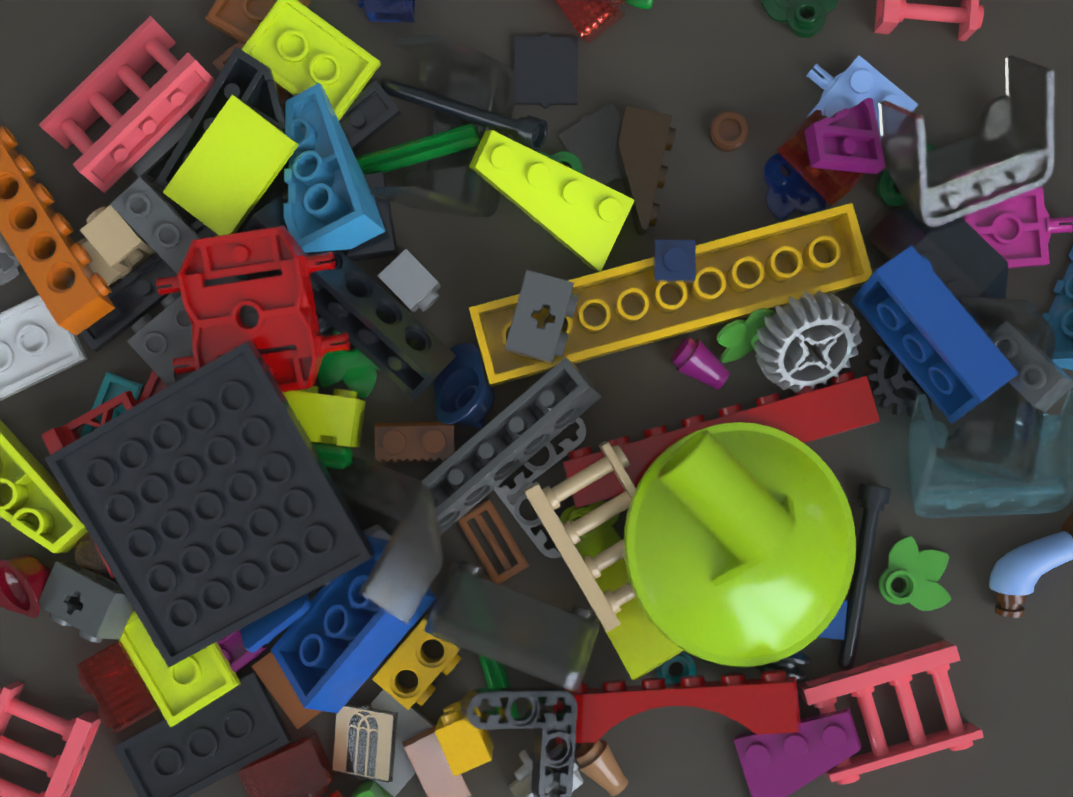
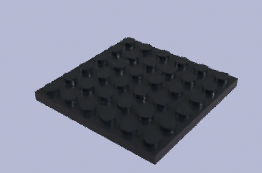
(210, 504)

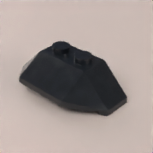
(240, 77)
(954, 249)

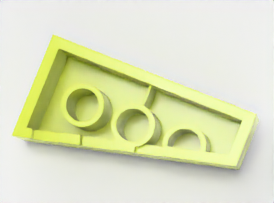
(561, 200)
(329, 417)
(34, 498)

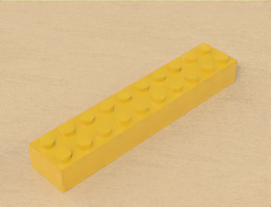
(732, 280)

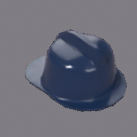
(463, 390)

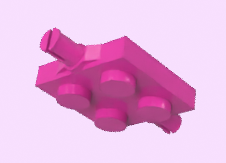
(1019, 228)

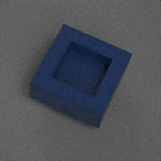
(674, 260)

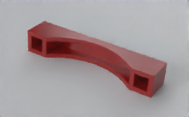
(759, 704)

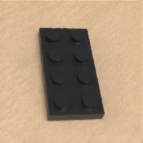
(206, 744)

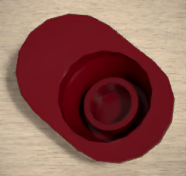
(22, 584)

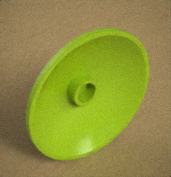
(740, 544)

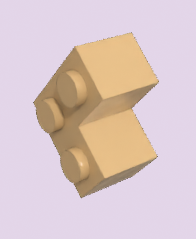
(113, 245)

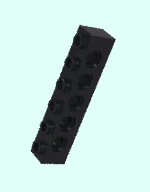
(369, 316)

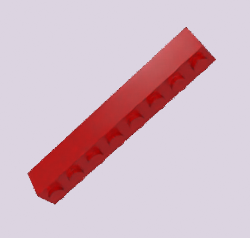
(804, 416)

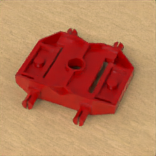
(282, 302)

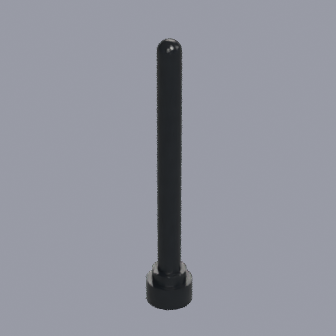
(527, 131)
(872, 500)

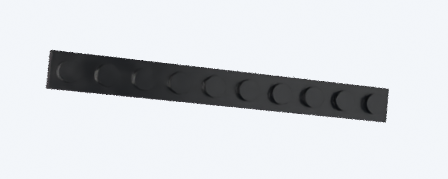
(138, 291)

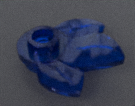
(789, 192)

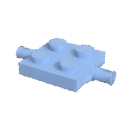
(855, 85)

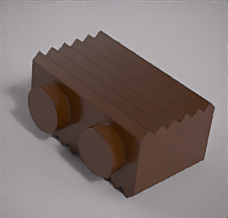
(414, 441)

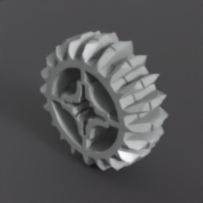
(822, 322)

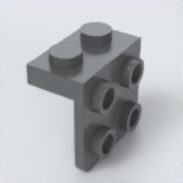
(164, 338)

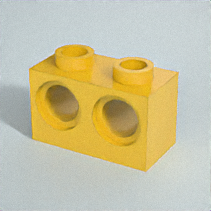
(412, 657)
(461, 742)

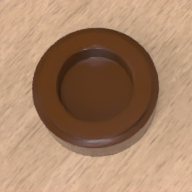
(728, 131)

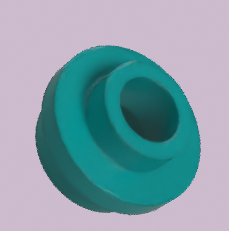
(688, 668)

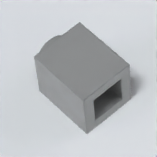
(411, 282)

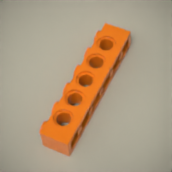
(88, 296)

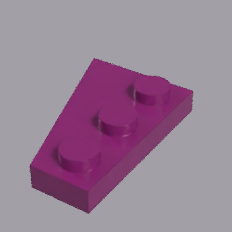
(788, 761)

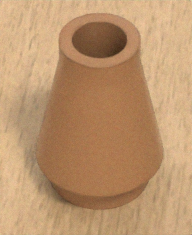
(600, 765)

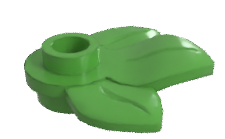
(741, 335)
(919, 574)

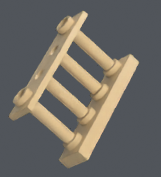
(567, 534)

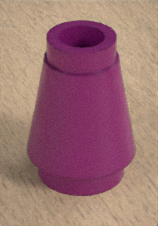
(699, 363)

